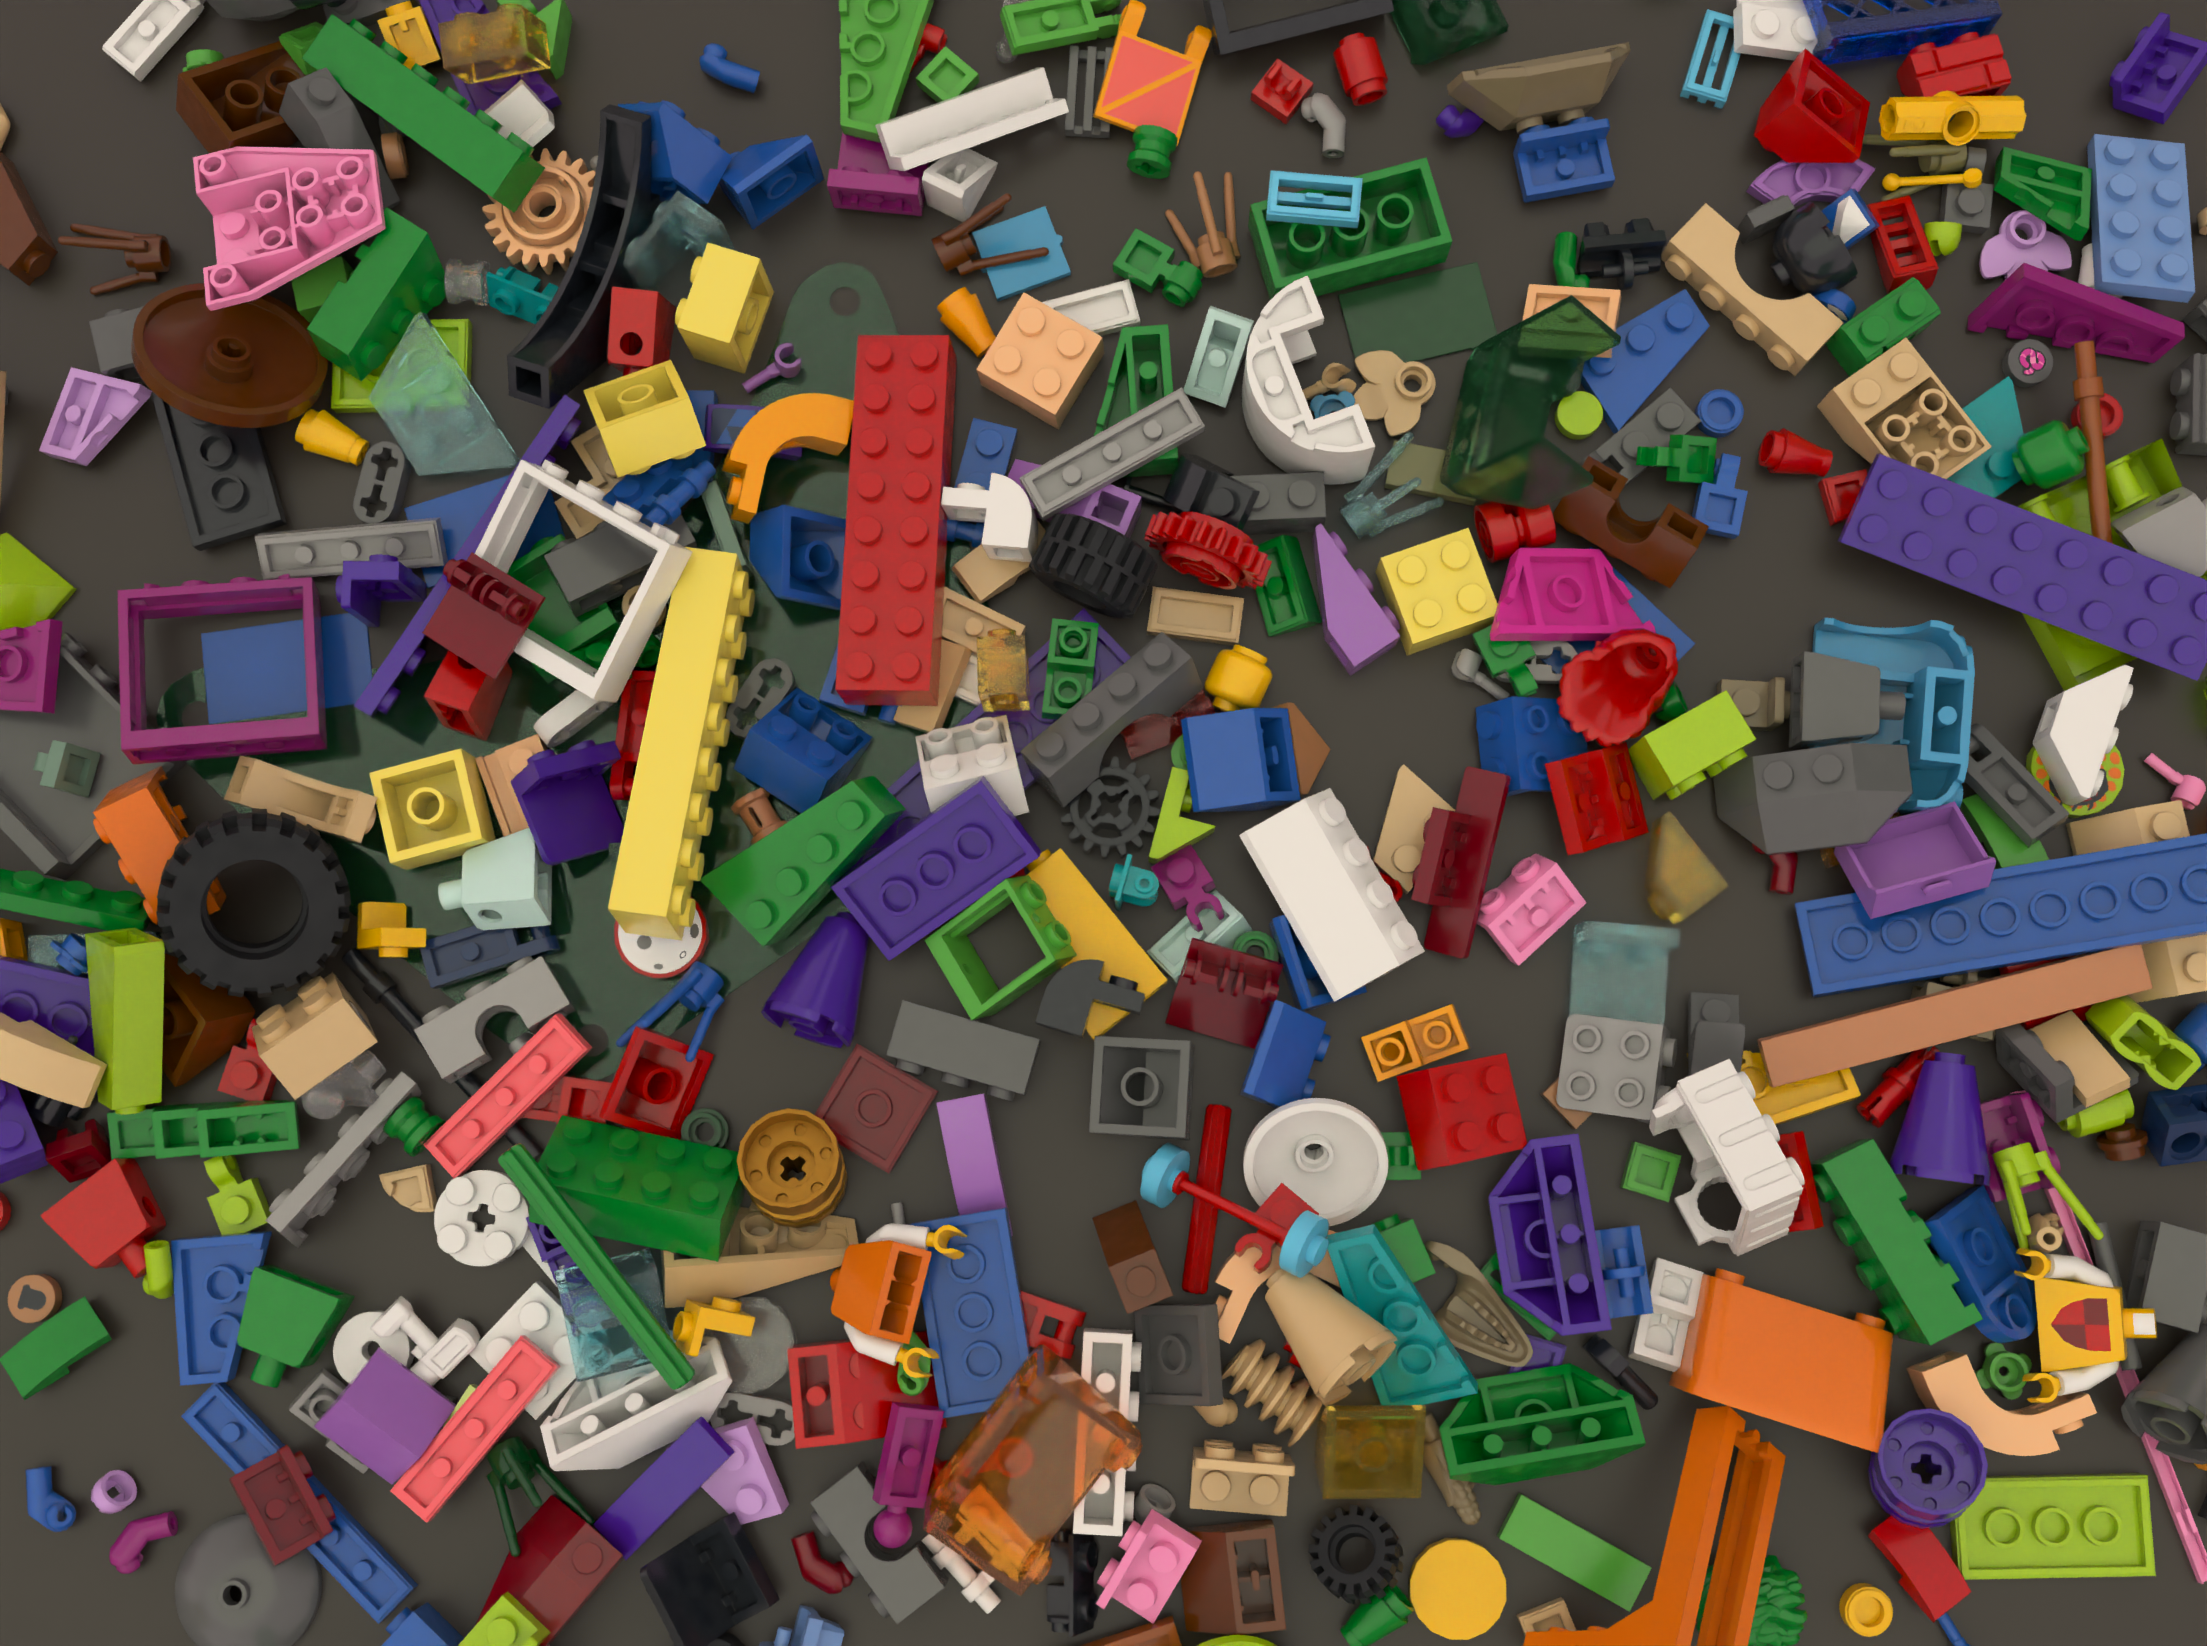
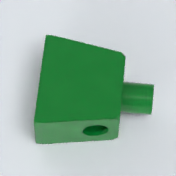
(288, 1321)

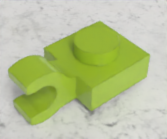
(240, 1203)

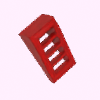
(1899, 270)

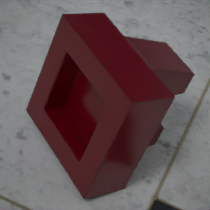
(79, 1154)

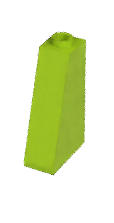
(127, 1016)

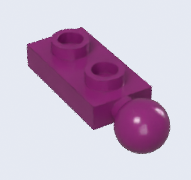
(905, 1469)

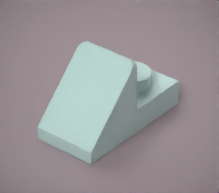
(1218, 356)

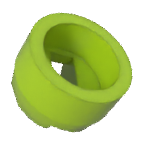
(1943, 236)

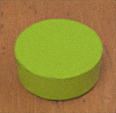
(1578, 415)

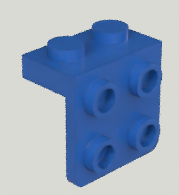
(1523, 736)

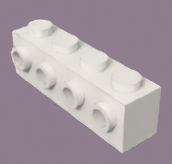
(1107, 1367)

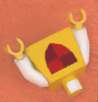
(2079, 1324)

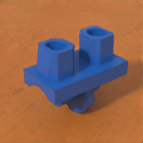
(1624, 1271)

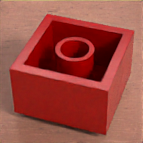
(1462, 1111)

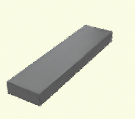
(1112, 454)
(323, 550)

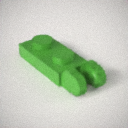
(1056, 23)

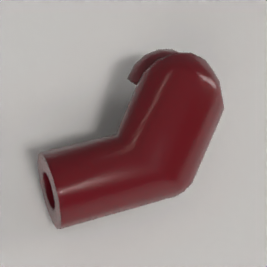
(1783, 872)
(817, 1570)

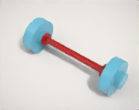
(1301, 1243)

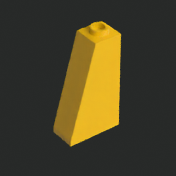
(1094, 933)

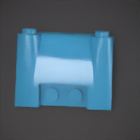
(1938, 682)

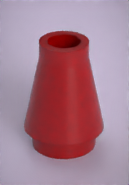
(1791, 454)

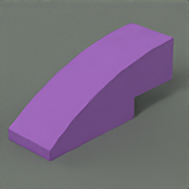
(972, 1154)

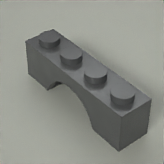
(1071, 749)

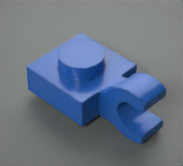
(1720, 503)

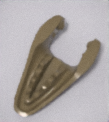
(1476, 1315)

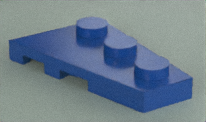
(1646, 355)
(210, 1299)

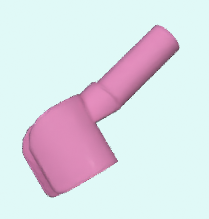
(2188, 788)

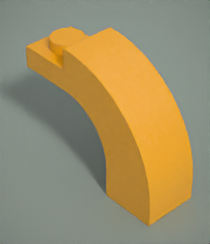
(795, 421)

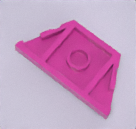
(1562, 598)

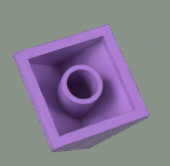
(386, 1416)

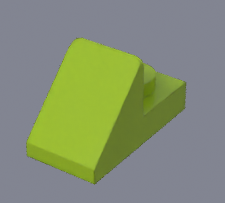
(1172, 830)

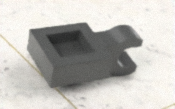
(1968, 205)

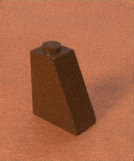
(24, 240)
(1132, 1257)

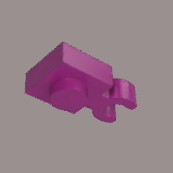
(1187, 882)

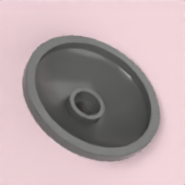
(275, 1600)

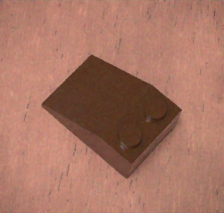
(239, 99)

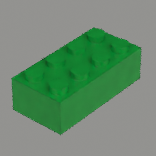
(1396, 233)
(644, 1186)

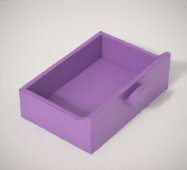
(1917, 861)

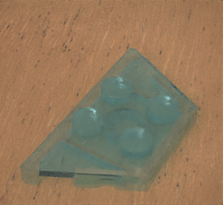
(436, 409)

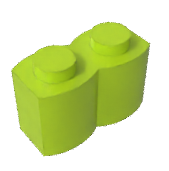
(2144, 1041)

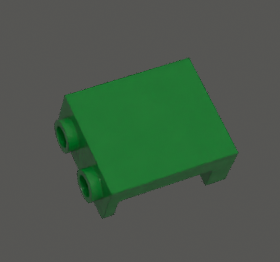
(554, 618)

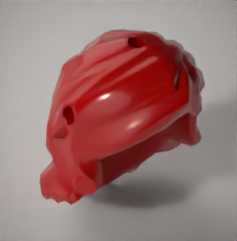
(1617, 685)

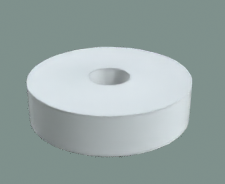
(352, 1344)

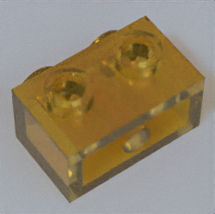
(494, 44)

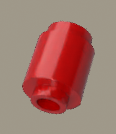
(1361, 69)

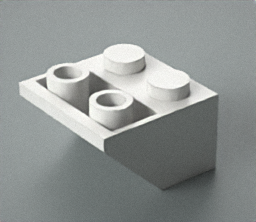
(965, 753)

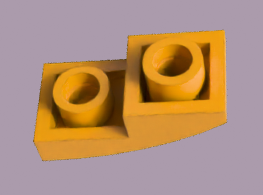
(1415, 1042)

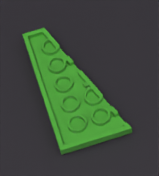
(876, 59)

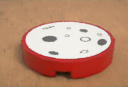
(661, 956)

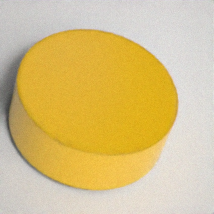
(1866, 1609)

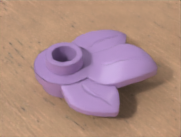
(2008, 251)

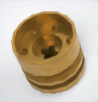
(796, 1142)

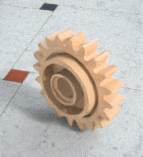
(550, 237)

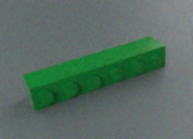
(425, 114)

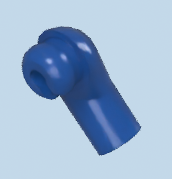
(726, 71)

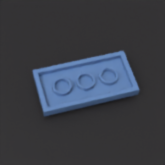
(2140, 218)

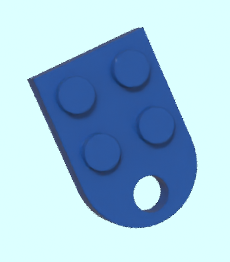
(1984, 1259)

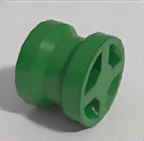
(1152, 151)
(412, 1125)

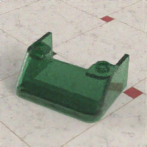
(1505, 405)

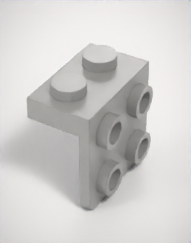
(1614, 1066)

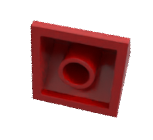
(655, 1084)

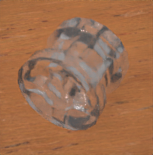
(466, 282)

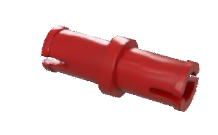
(1895, 1088)

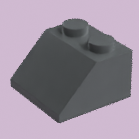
(1142, 1087)

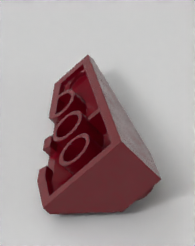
(557, 1567)

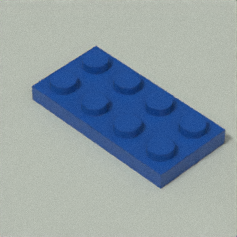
(974, 1312)

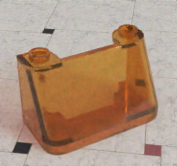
(1027, 1470)

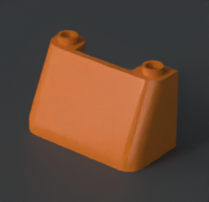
(1787, 1361)

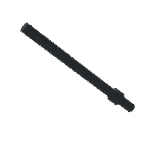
(382, 989)

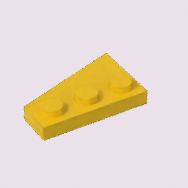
(1800, 1097)

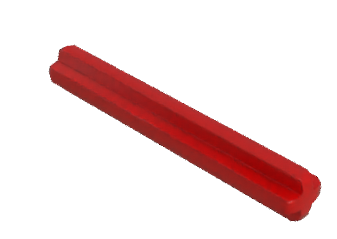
(1204, 1215)

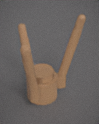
(1215, 252)

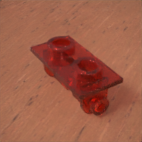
(1159, 730)

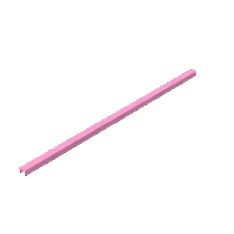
(2128, 1380)

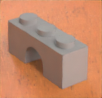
(456, 1034)

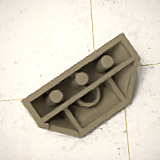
(1540, 88)

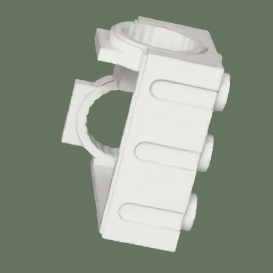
(1731, 1146)

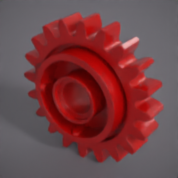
(1207, 549)

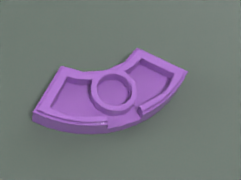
(1809, 181)

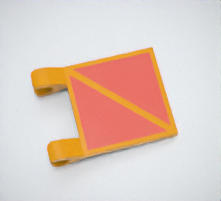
(1148, 80)

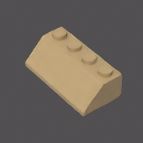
(2173, 965)

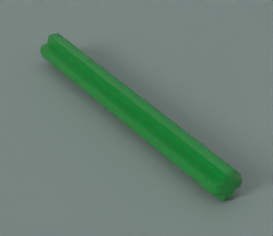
(596, 1266)

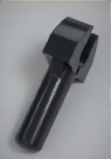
(1614, 1363)

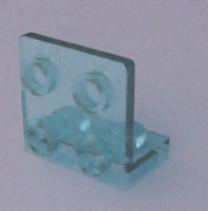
(674, 229)
(1620, 970)

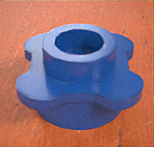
(72, 954)

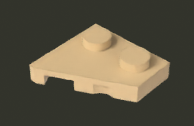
(1403, 826)

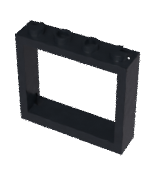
(1227, 42)

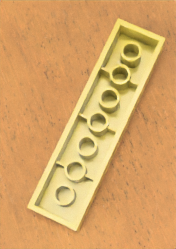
(681, 747)

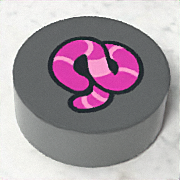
(2027, 363)

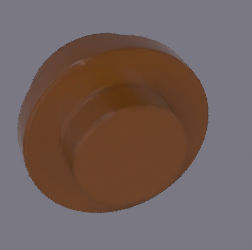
(2123, 1142)

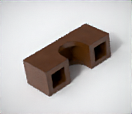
(1653, 547)

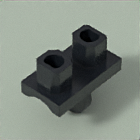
(1623, 254)

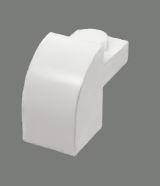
(1006, 513)

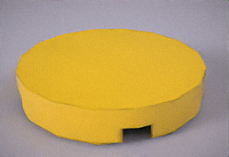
(1457, 1588)

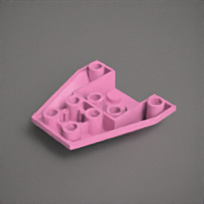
(283, 214)

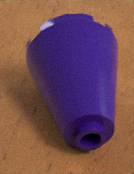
(823, 984)
(1944, 1125)

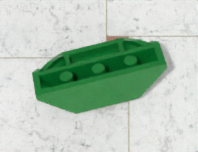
(1538, 1426)

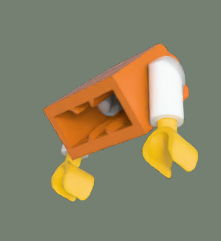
(882, 1288)

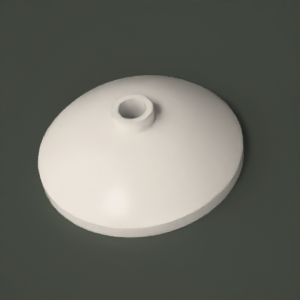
(1333, 1179)

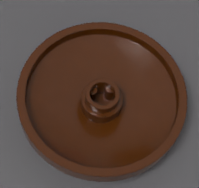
(228, 364)

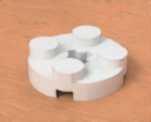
(459, 1233)

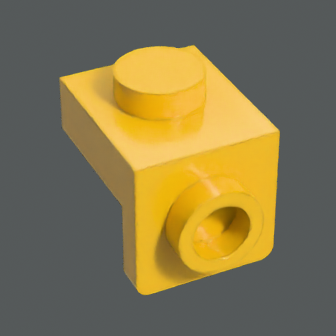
(384, 928)
(721, 1315)

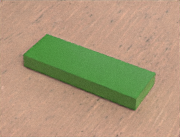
(1574, 1552)

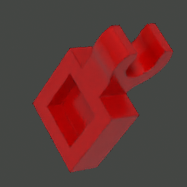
(246, 1072)

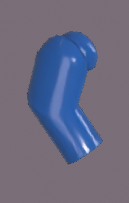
(44, 1503)

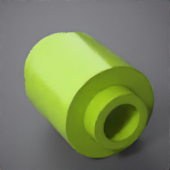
(2101, 1116)

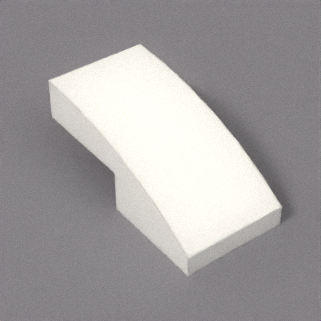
(1662, 1335)

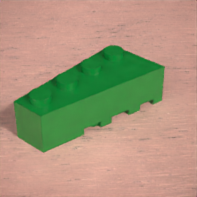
(793, 868)

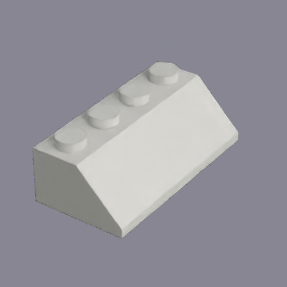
(1332, 893)

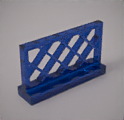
(1895, 33)

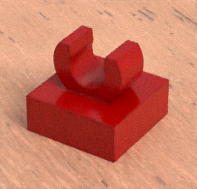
(1281, 91)

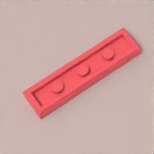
(507, 1095)
(475, 1428)

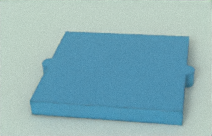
(1017, 234)

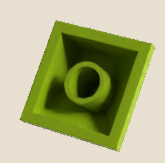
(28, 586)

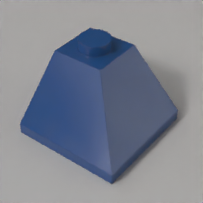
(770, 177)
(799, 554)

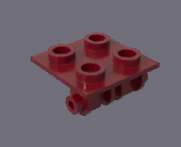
(482, 613)
(1224, 993)

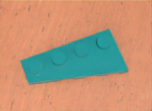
(1425, 1362)

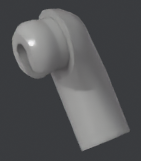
(1324, 110)

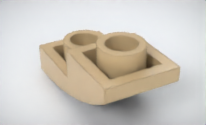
(988, 576)

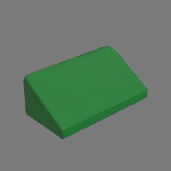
(1287, 592)

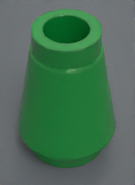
(1378, 1618)

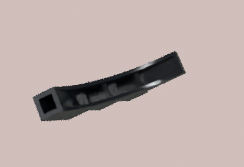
(572, 332)

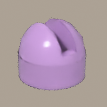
(125, 1486)

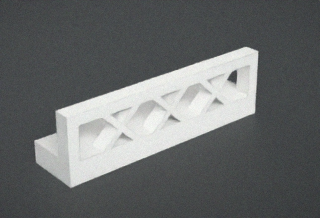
(969, 119)

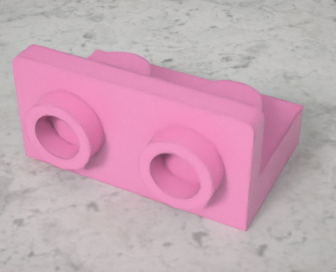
(1529, 907)
(1151, 1566)

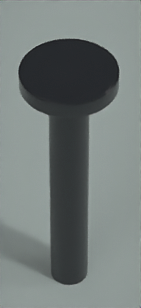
(1150, 497)

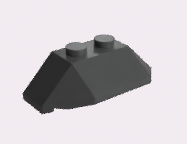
(1814, 795)

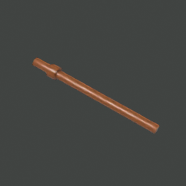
(2087, 391)

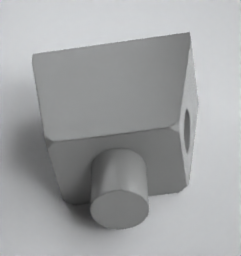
(2169, 530)

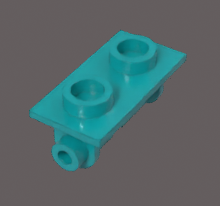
(517, 294)
(1133, 885)

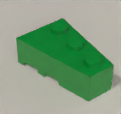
(382, 296)
(1137, 379)

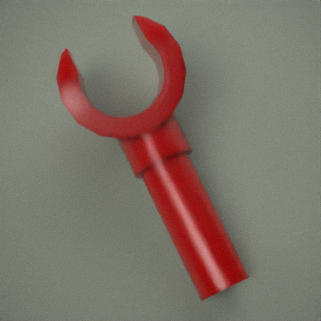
(932, 40)

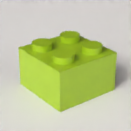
(1696, 742)

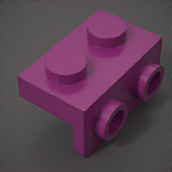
(2012, 1122)

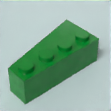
(1890, 1245)

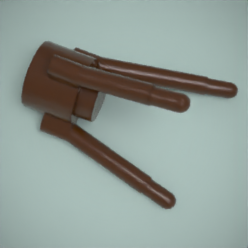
(956, 245)
(141, 251)

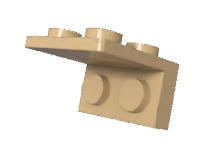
(1240, 1479)

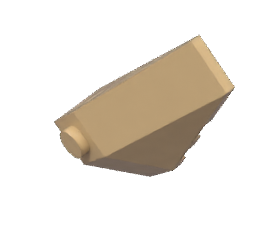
(757, 1258)

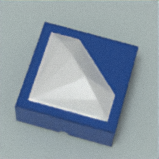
(1850, 218)

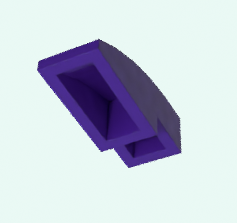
(664, 1488)

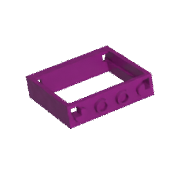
(226, 739)

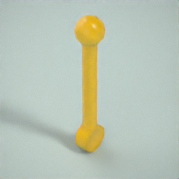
(1971, 179)

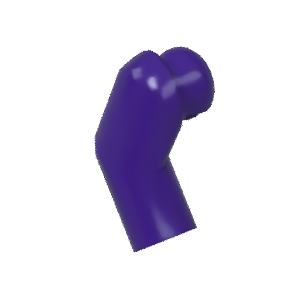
(1457, 123)

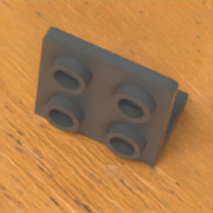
(2040, 1075)

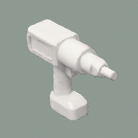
(435, 1355)

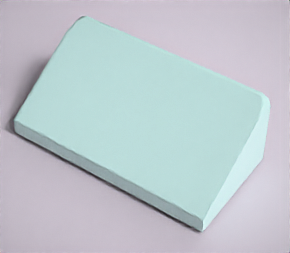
(1174, 945)

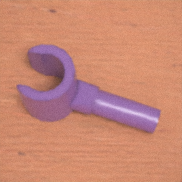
(776, 368)

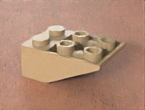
(1903, 413)

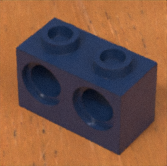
(2177, 1125)

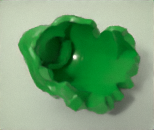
(1775, 1615)

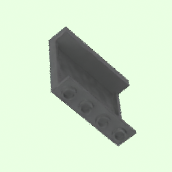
(51, 824)

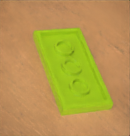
(2056, 1528)

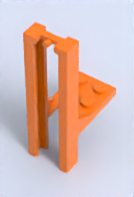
(1688, 1546)

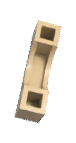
(1785, 329)

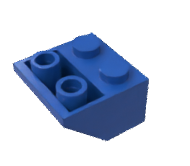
(681, 154)
(801, 751)
(1240, 760)

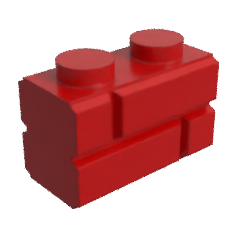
(1965, 66)

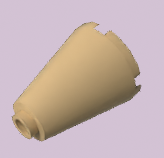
(1327, 1334)

